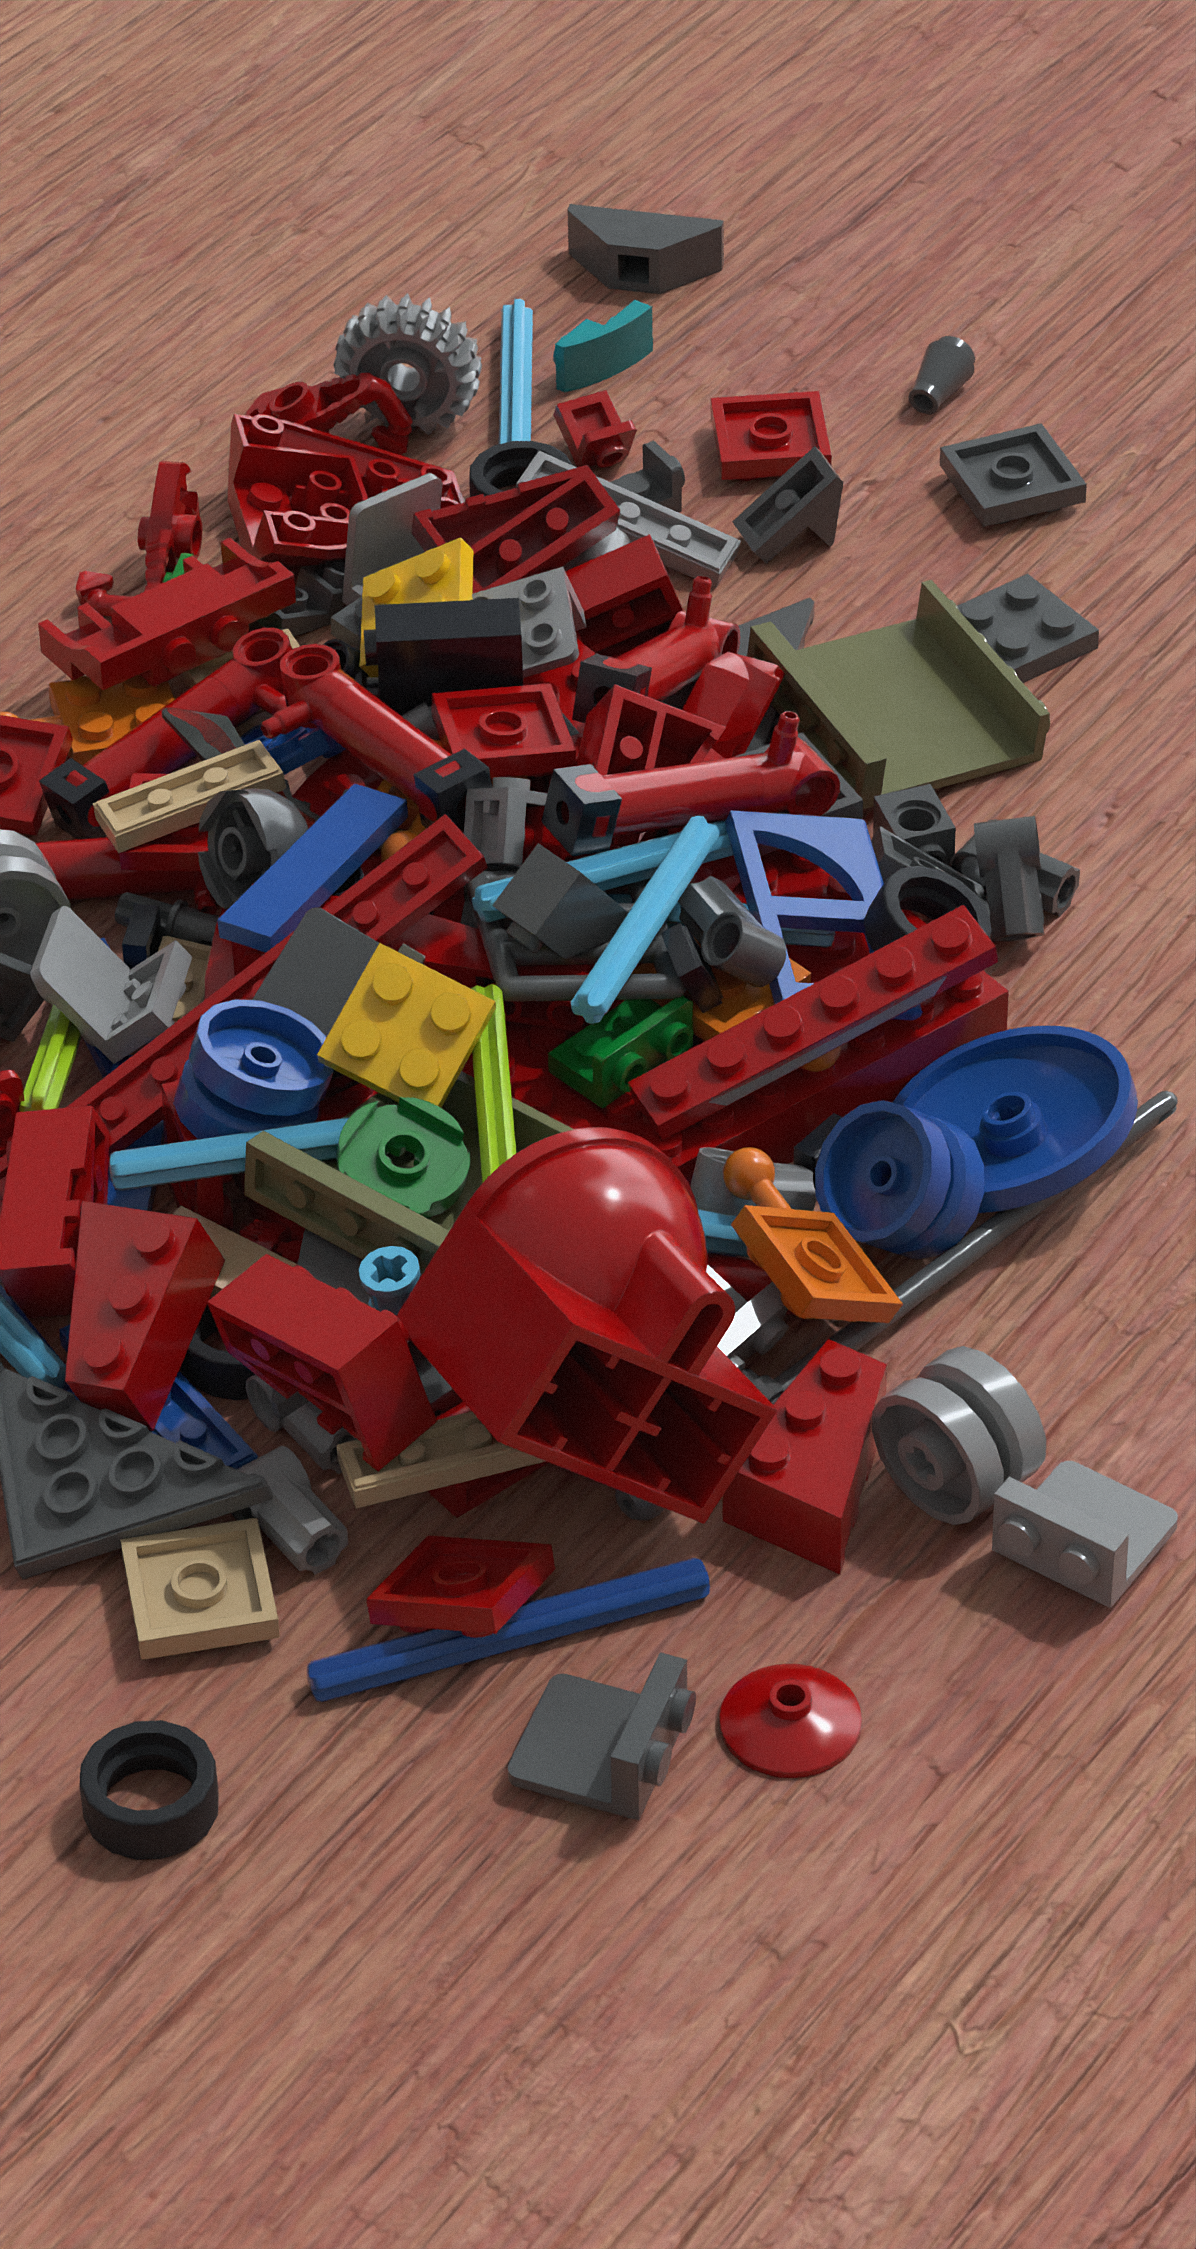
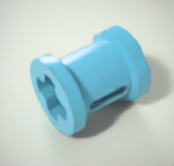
(389, 1277)

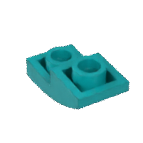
(601, 351)

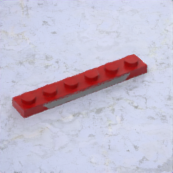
(812, 1022)

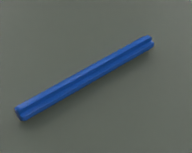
(530, 1625)

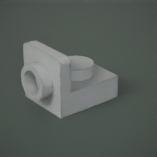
(498, 819)

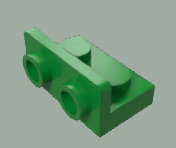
(623, 1047)

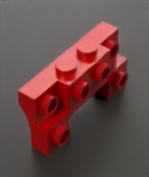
(172, 623)

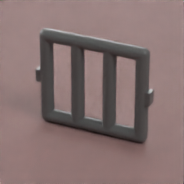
(506, 954)

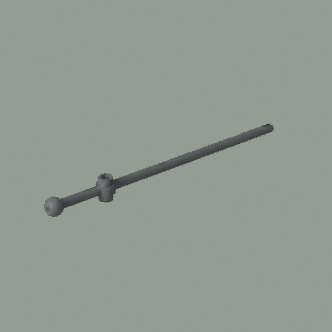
(928, 1280)

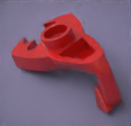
(333, 401)
(168, 532)

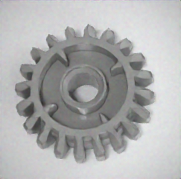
(416, 335)

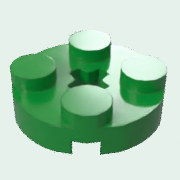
(413, 1127)

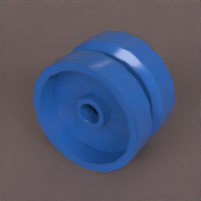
(251, 1070)
(900, 1179)

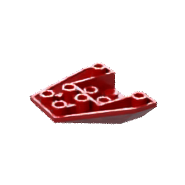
(299, 484)

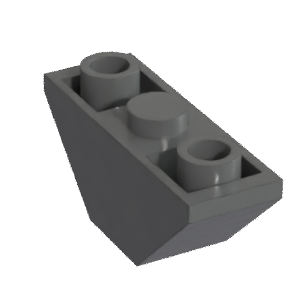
(644, 248)

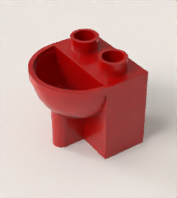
(589, 1323)

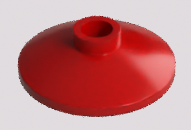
(790, 1720)

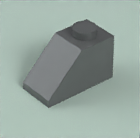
(557, 907)

